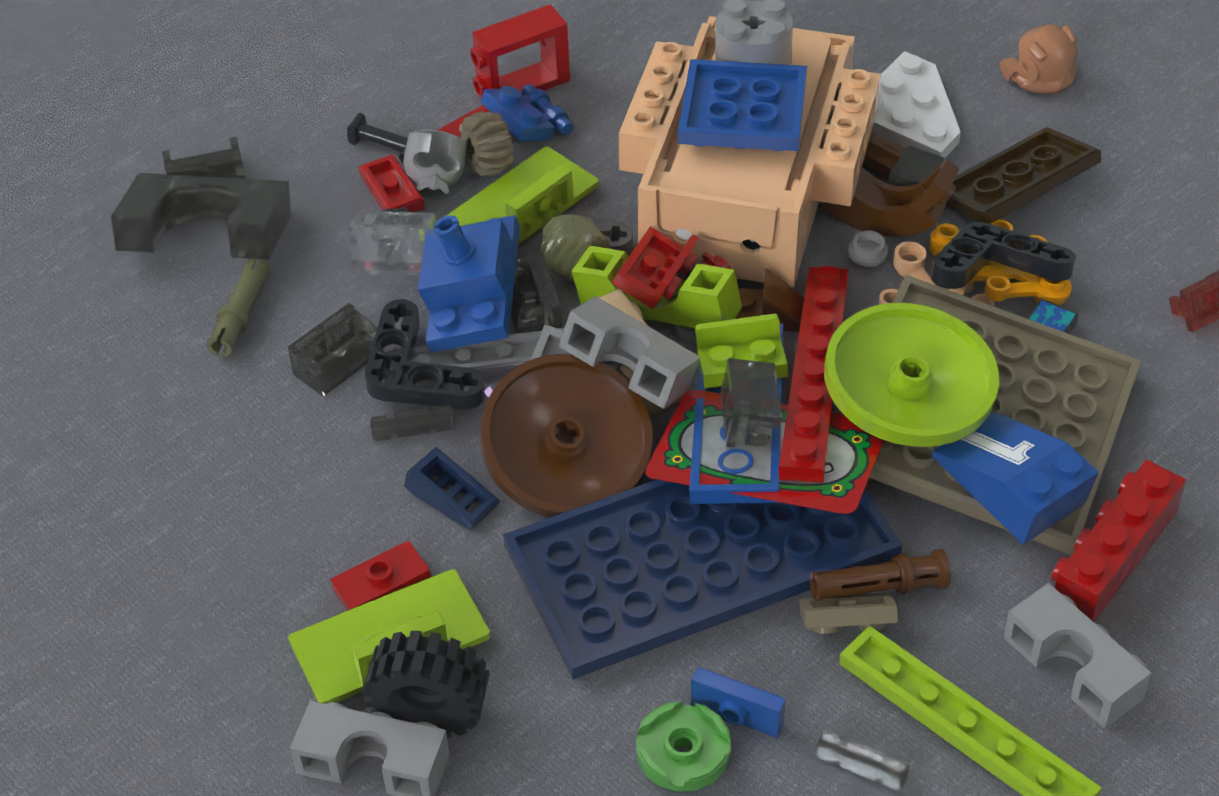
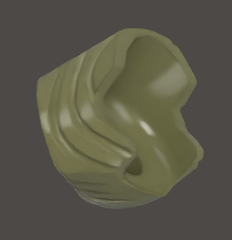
(566, 242)

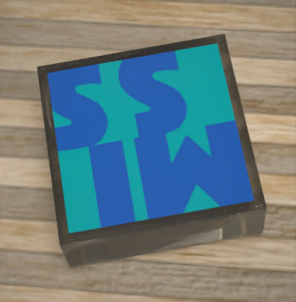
(1054, 316)

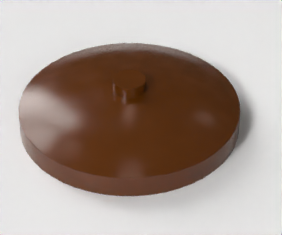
(564, 434)

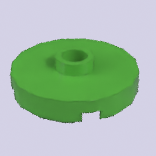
(688, 727)

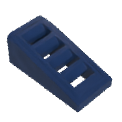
(439, 464)

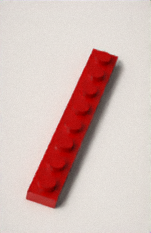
(809, 403)

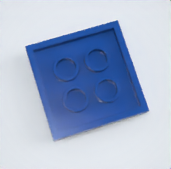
(743, 105)

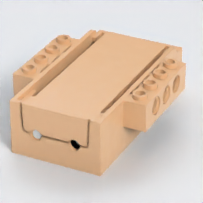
(749, 201)

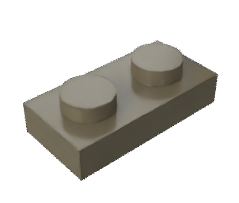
(851, 610)

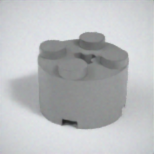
(754, 32)

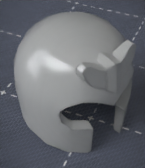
(434, 159)

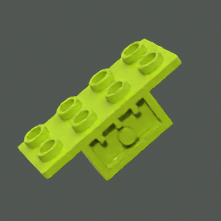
(531, 191)
(340, 649)

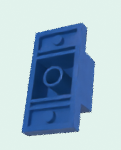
(469, 281)

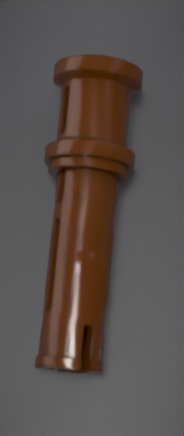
(900, 574)

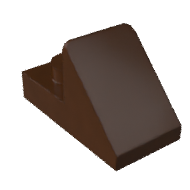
(774, 299)

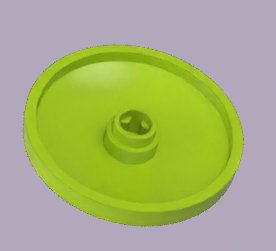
(911, 374)

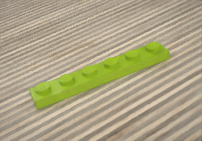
(962, 719)

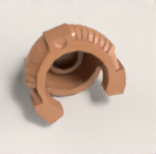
(1045, 60)

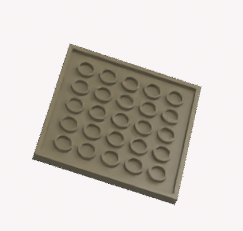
(1044, 382)

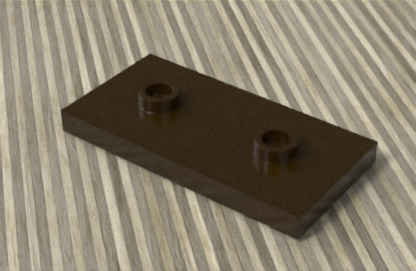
(1020, 174)

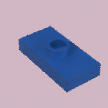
(738, 702)

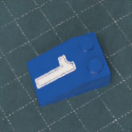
(1019, 474)

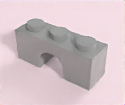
(605, 333)
(1053, 626)
(336, 736)

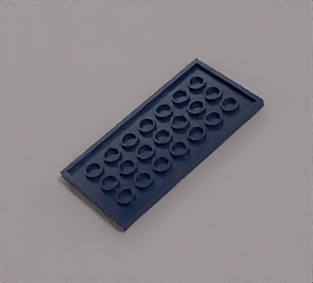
(661, 569)

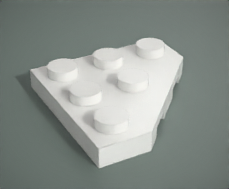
(915, 107)

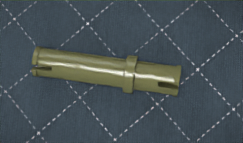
(234, 316)

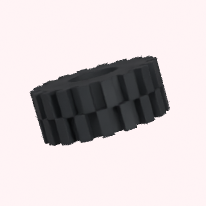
(427, 681)

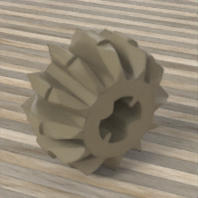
(487, 143)

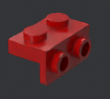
(654, 266)

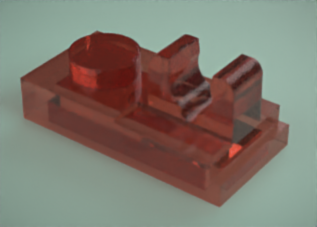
(1198, 302)

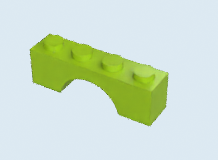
(705, 296)

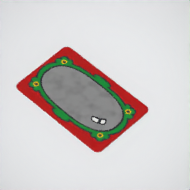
(847, 469)

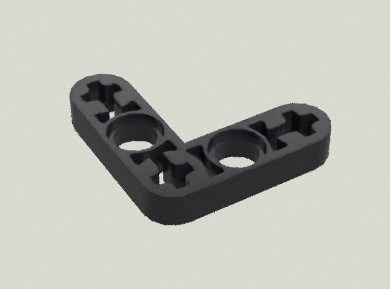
(984, 242)
(405, 373)

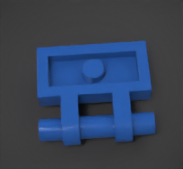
(527, 116)

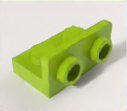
(742, 338)

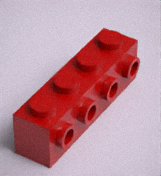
(1120, 538)

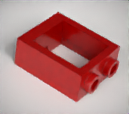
(515, 33)

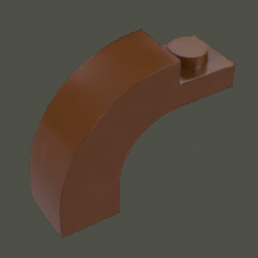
(897, 209)

